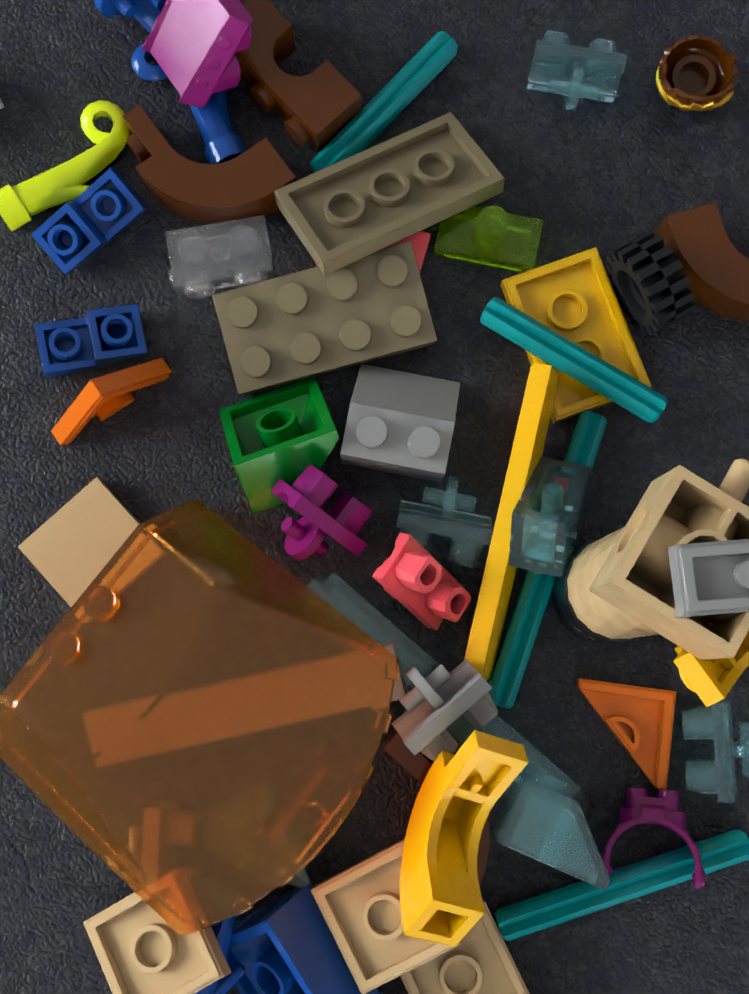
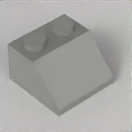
(400, 423)

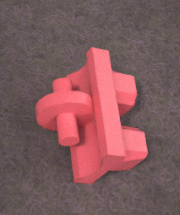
(421, 583)

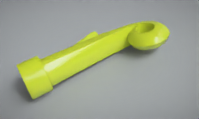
(66, 180)

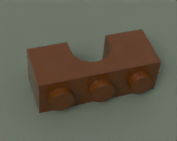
(311, 104)

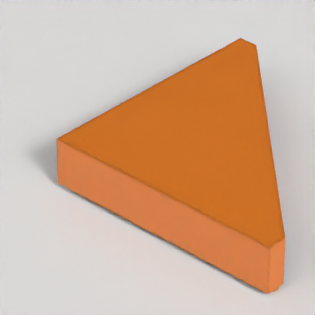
(106, 396)
(639, 720)

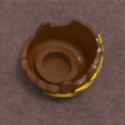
(696, 74)

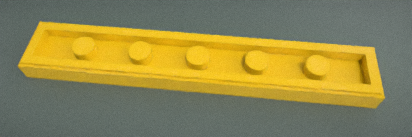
(498, 575)

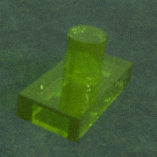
(490, 238)

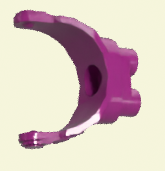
(658, 811)

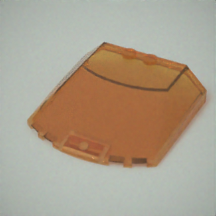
(199, 718)

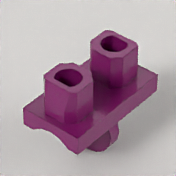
(307, 498)

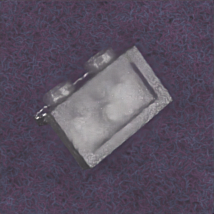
(219, 256)

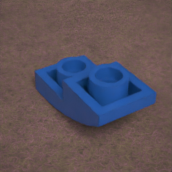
(90, 221)
(91, 342)

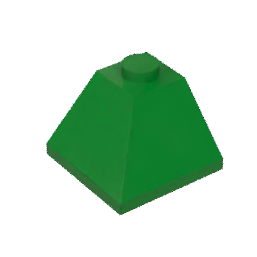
(278, 439)

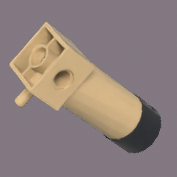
(623, 580)

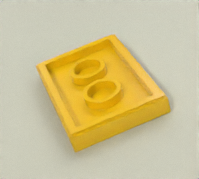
(580, 304)

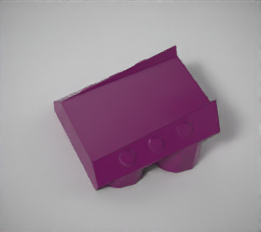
(199, 46)

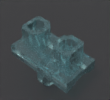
(576, 69)
(466, 529)
(716, 774)

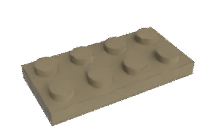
(388, 192)
(324, 323)

